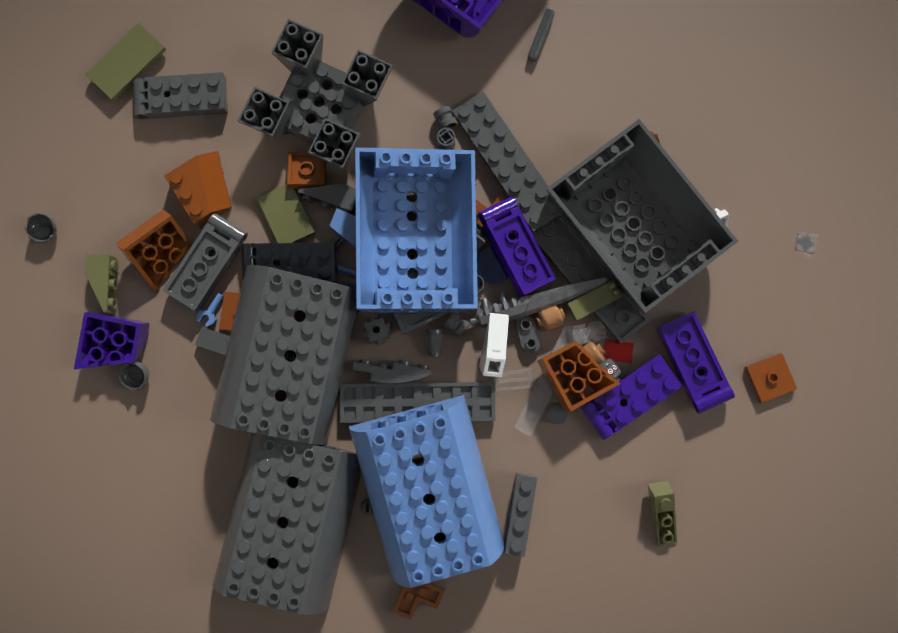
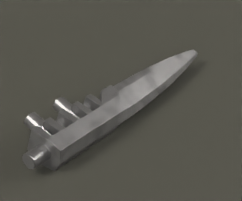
(533, 303)

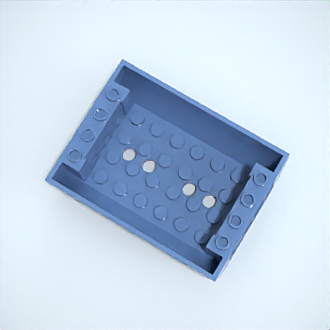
(440, 235)

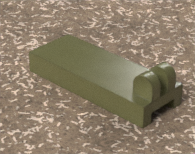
(595, 300)

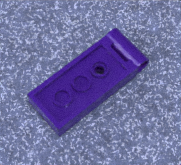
(521, 255)
(691, 351)
(639, 390)

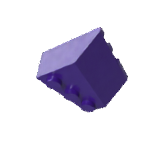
(109, 340)

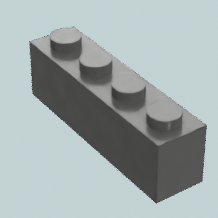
(520, 514)

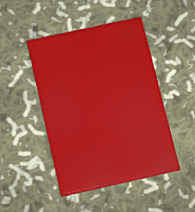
(618, 352)

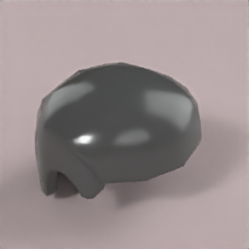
(40, 228)
(134, 375)

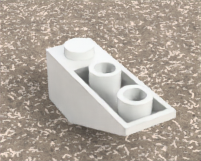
(494, 345)

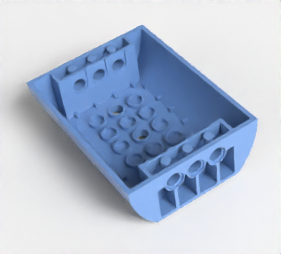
(449, 471)

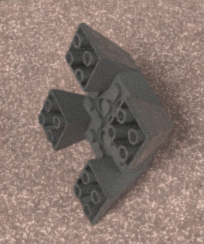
(331, 134)

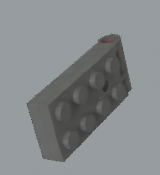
(189, 95)
(199, 271)

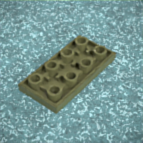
(125, 62)

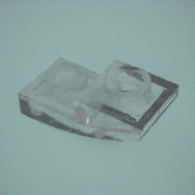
(588, 332)

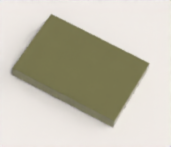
(286, 215)

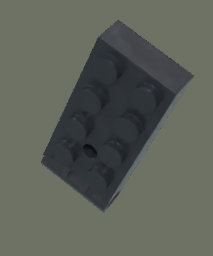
(303, 258)

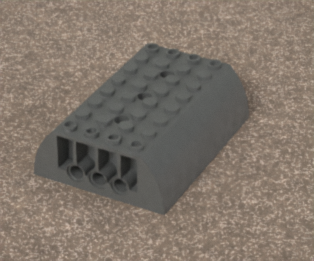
(659, 198)
(256, 349)
(316, 529)

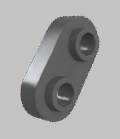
(527, 334)

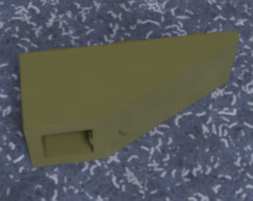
(102, 276)
(663, 512)

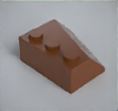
(201, 187)
(155, 248)
(575, 376)

